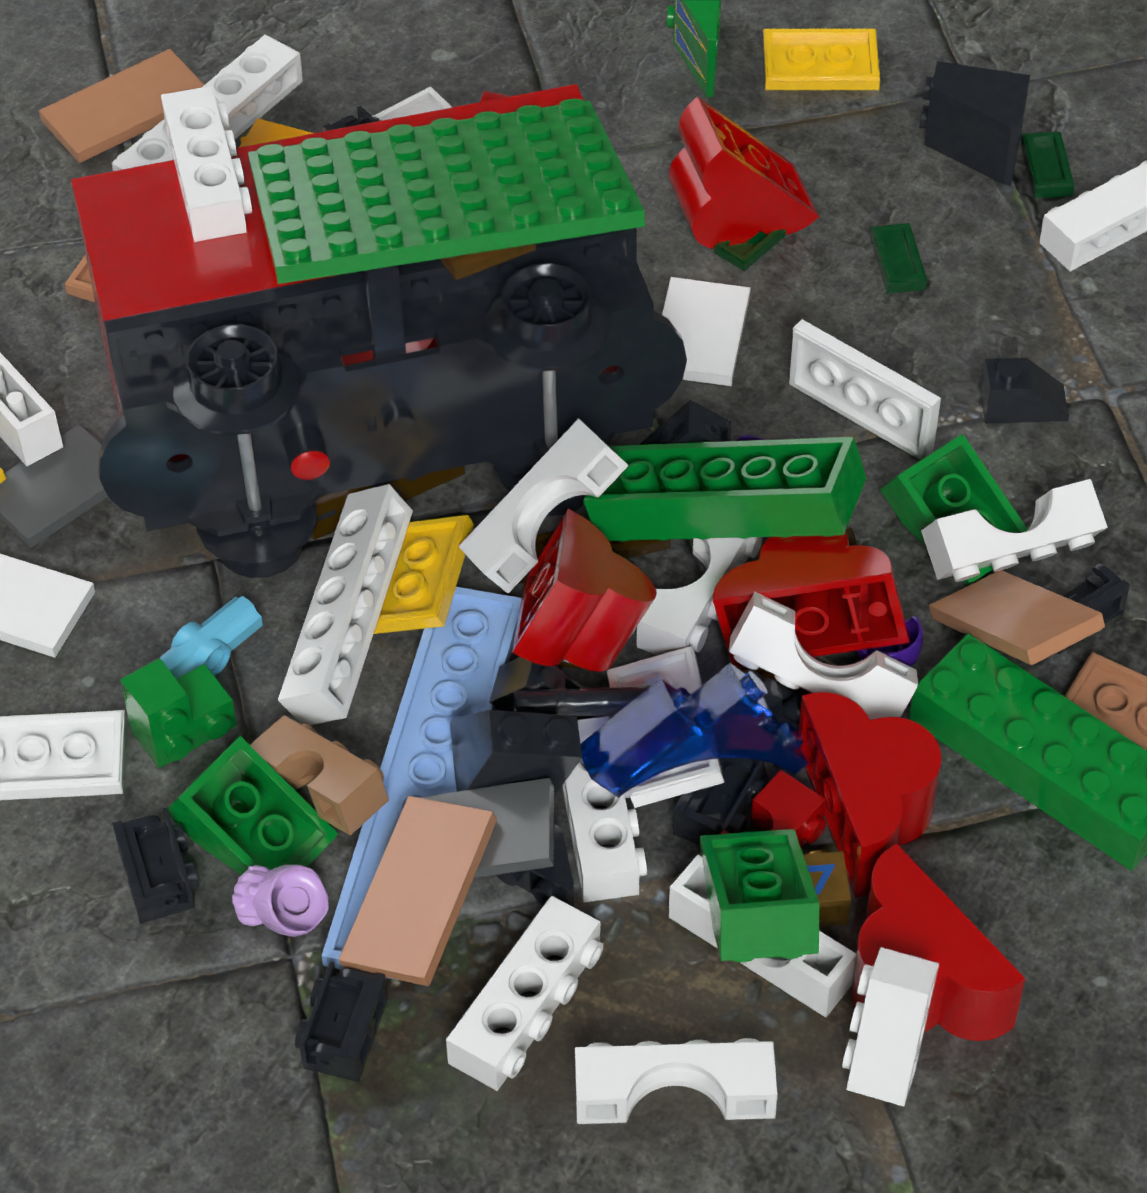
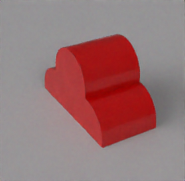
(734, 181)
(839, 593)
(580, 600)
(874, 779)
(908, 913)

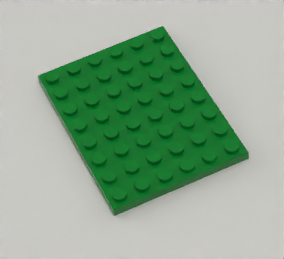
(440, 190)

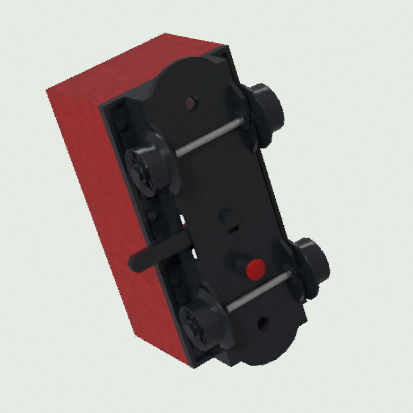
(268, 393)

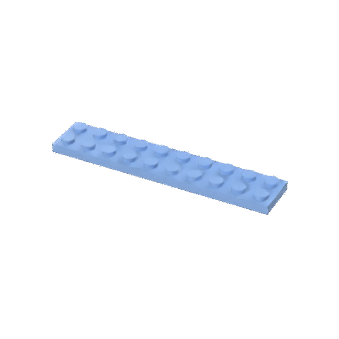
(447, 680)

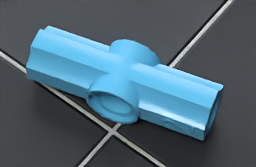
(213, 639)

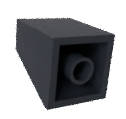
(976, 117)
(513, 748)

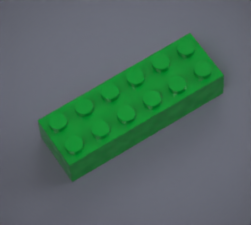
(731, 490)
(1039, 746)

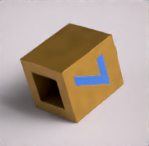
(831, 886)

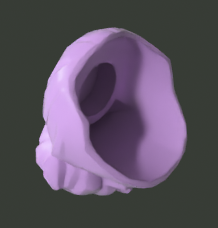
(283, 899)

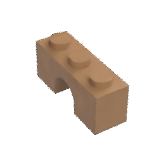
(340, 784)

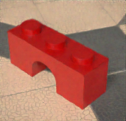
(789, 805)

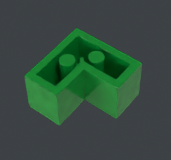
(173, 713)

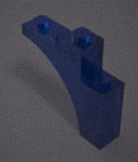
(678, 728)

